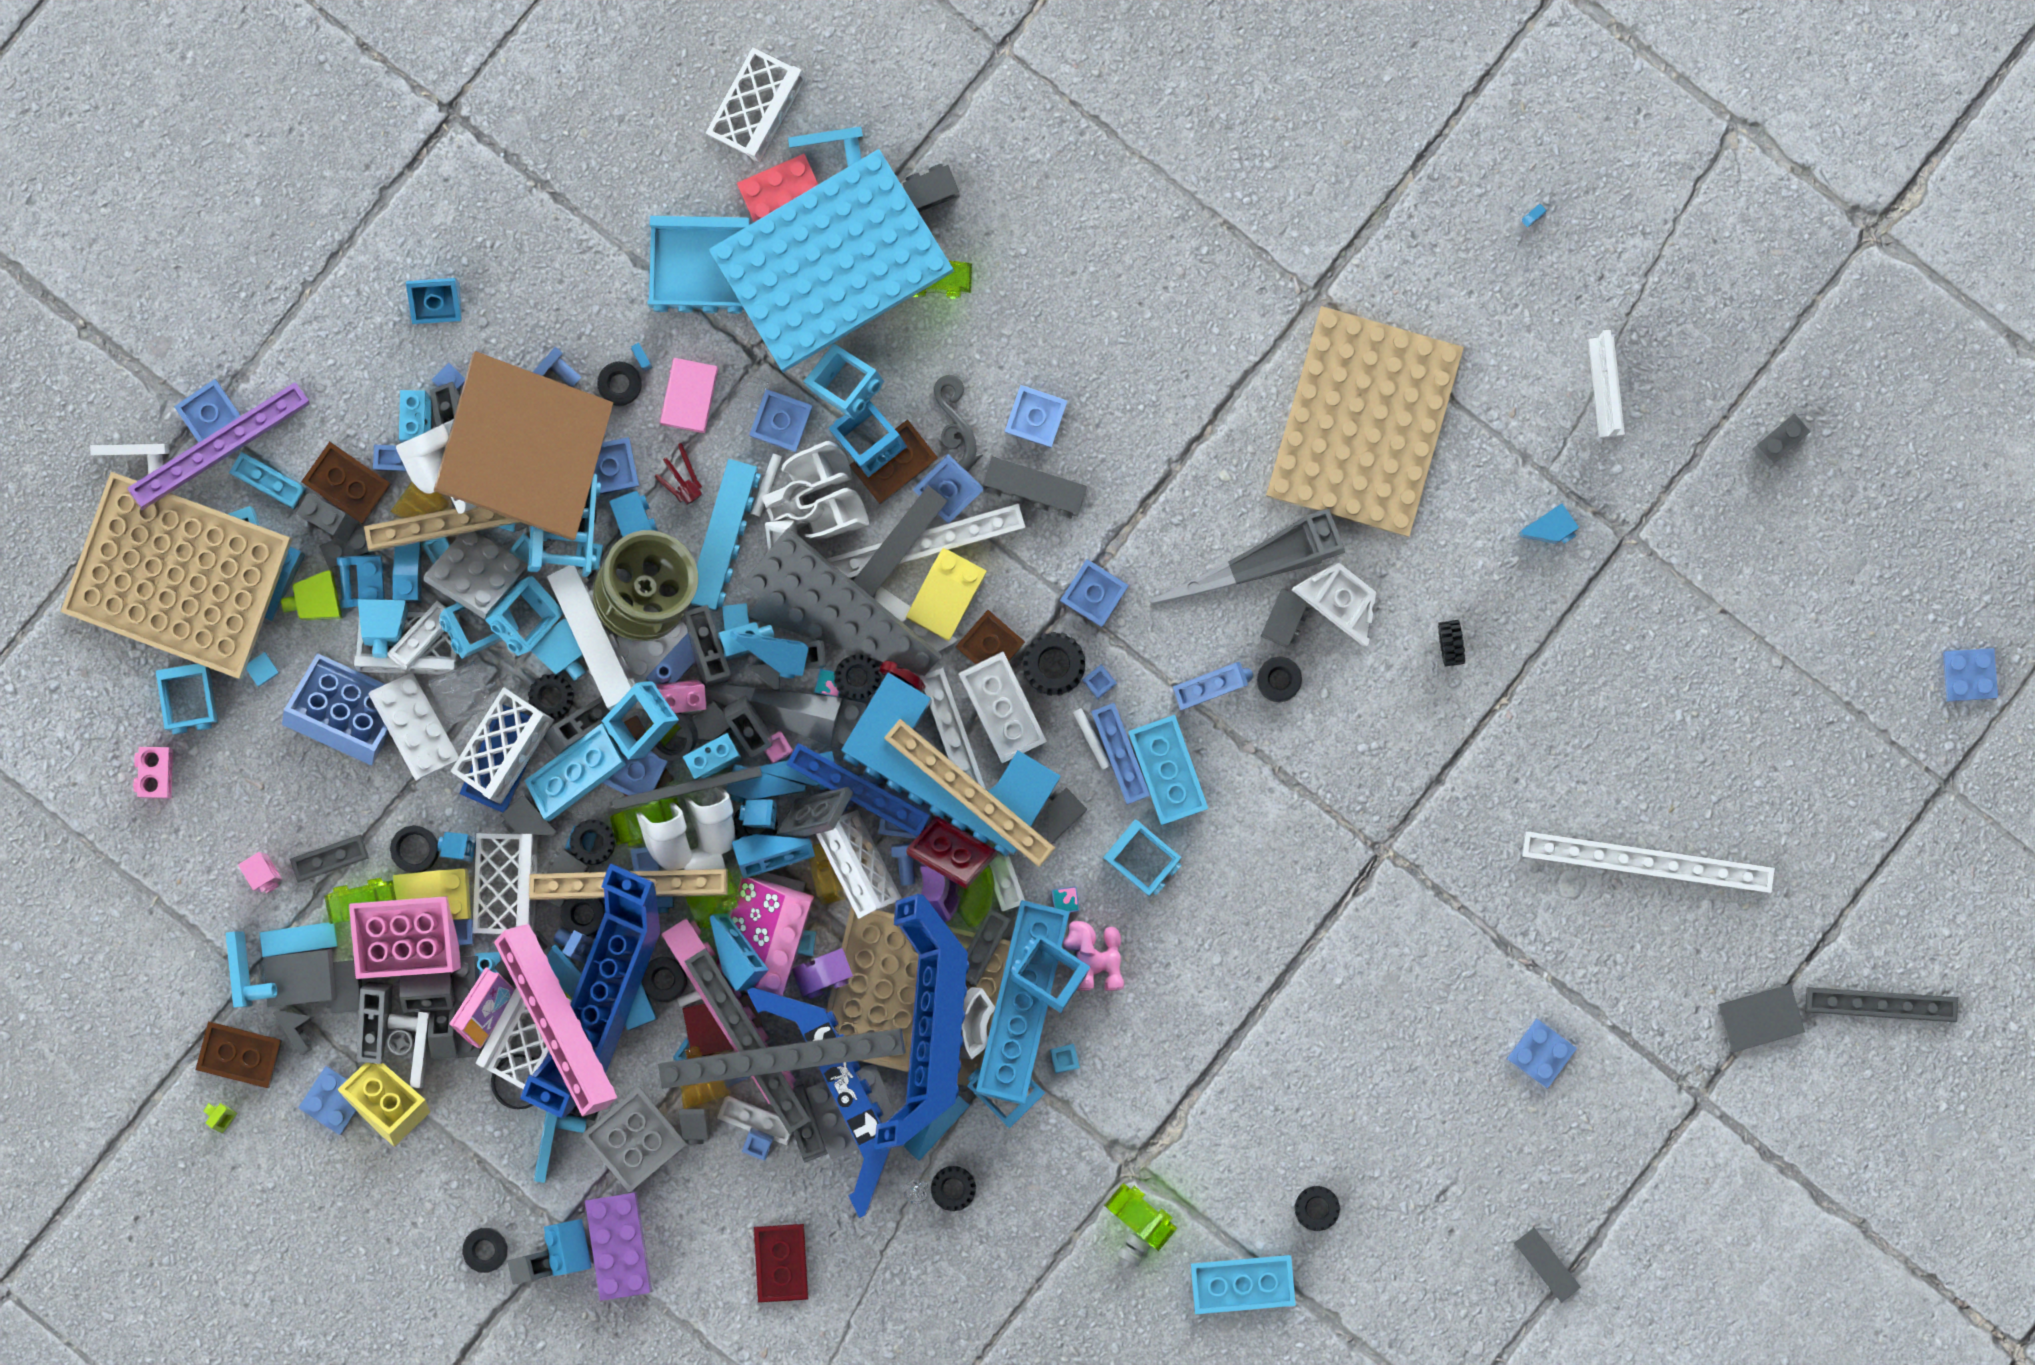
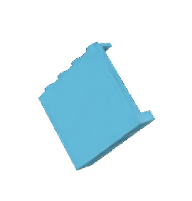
(683, 268)

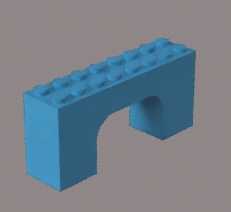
(1021, 789)

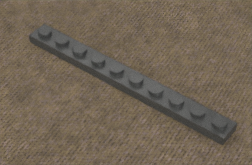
(781, 1058)

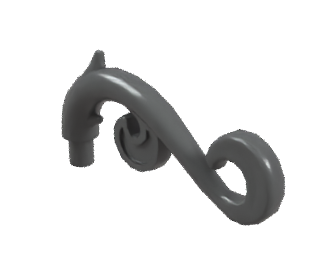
(960, 426)

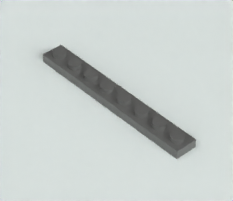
(745, 1037)

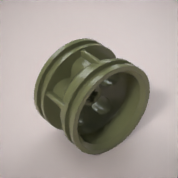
(675, 569)

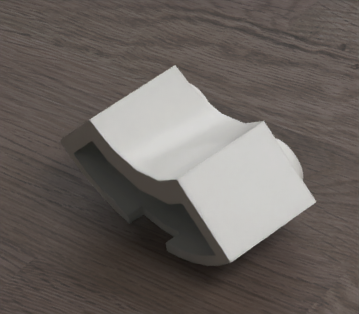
(974, 1028)

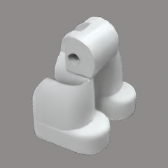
(423, 459)
(811, 471)
(713, 828)

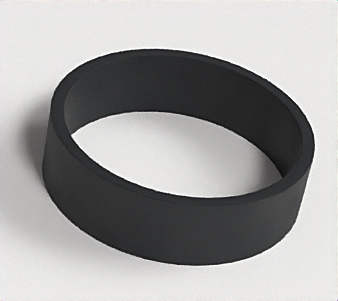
(493, 1086)

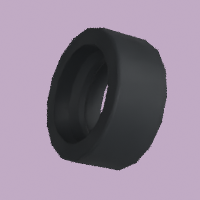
(692, 737)
(398, 839)

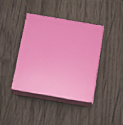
(779, 749)

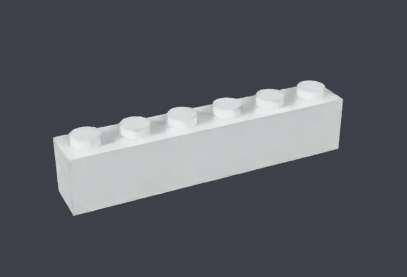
(592, 635)

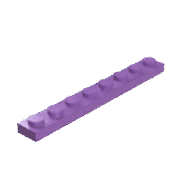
(218, 446)

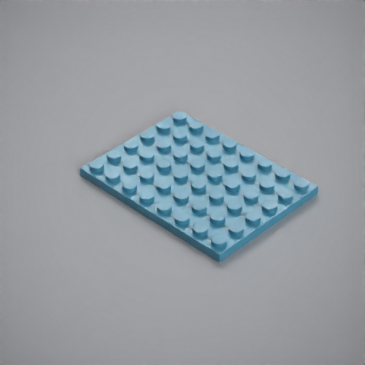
(831, 260)

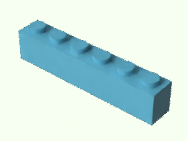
(723, 533)

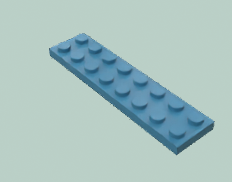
(1017, 1013)

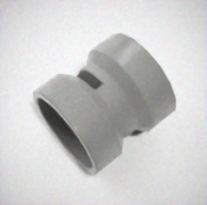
(400, 1039)
(1131, 1255)

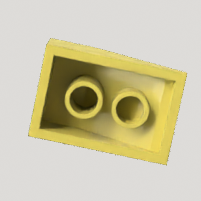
(946, 594)
(439, 883)
(385, 1101)

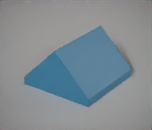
(434, 300)

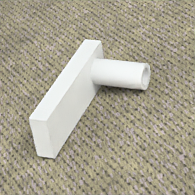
(153, 451)
(420, 1026)

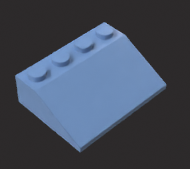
(337, 710)

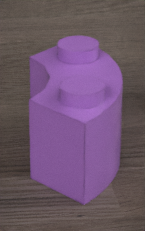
(940, 892)
(822, 973)

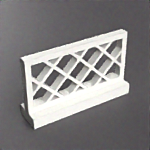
(776, 108)
(1606, 385)
(424, 665)
(519, 752)
(527, 865)
(854, 875)
(500, 1041)

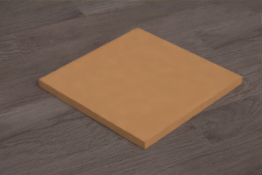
(523, 446)

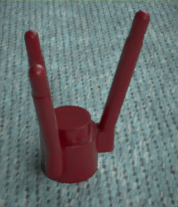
(688, 490)

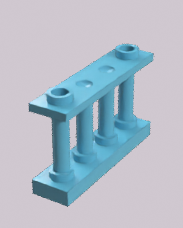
(539, 557)

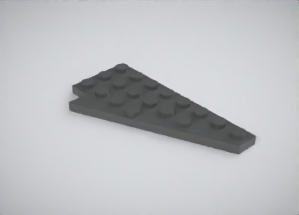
(817, 600)

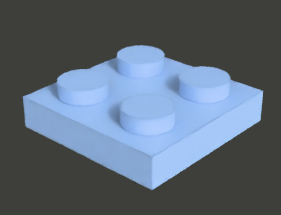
(1036, 416)

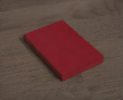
(951, 852)
(706, 1032)
(781, 1263)

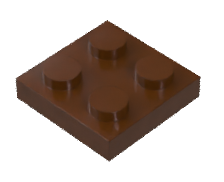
(989, 638)

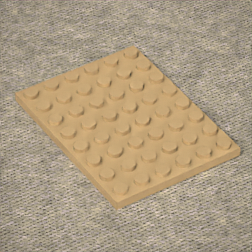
(1364, 421)
(177, 577)
(885, 984)

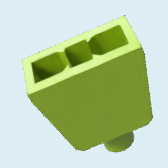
(314, 598)

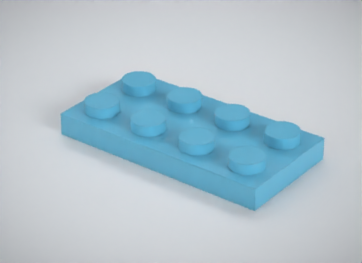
(1168, 770)
(575, 772)
(1243, 1284)

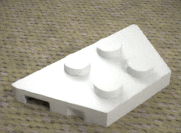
(1340, 599)
(900, 610)

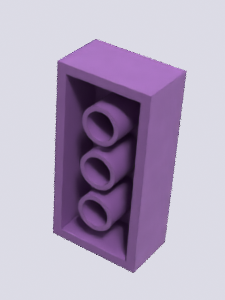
(618, 1246)

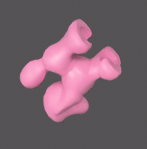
(1082, 940)

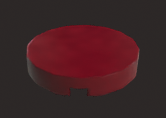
(902, 674)

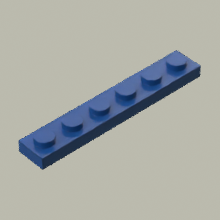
(864, 793)

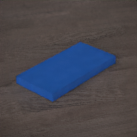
(472, 793)

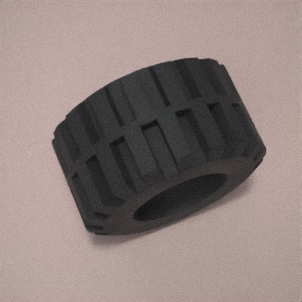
(1049, 642)

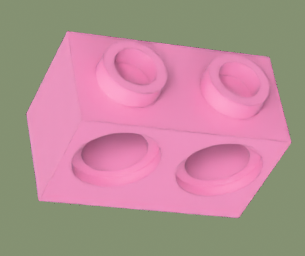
(684, 695)
(161, 772)
(260, 873)

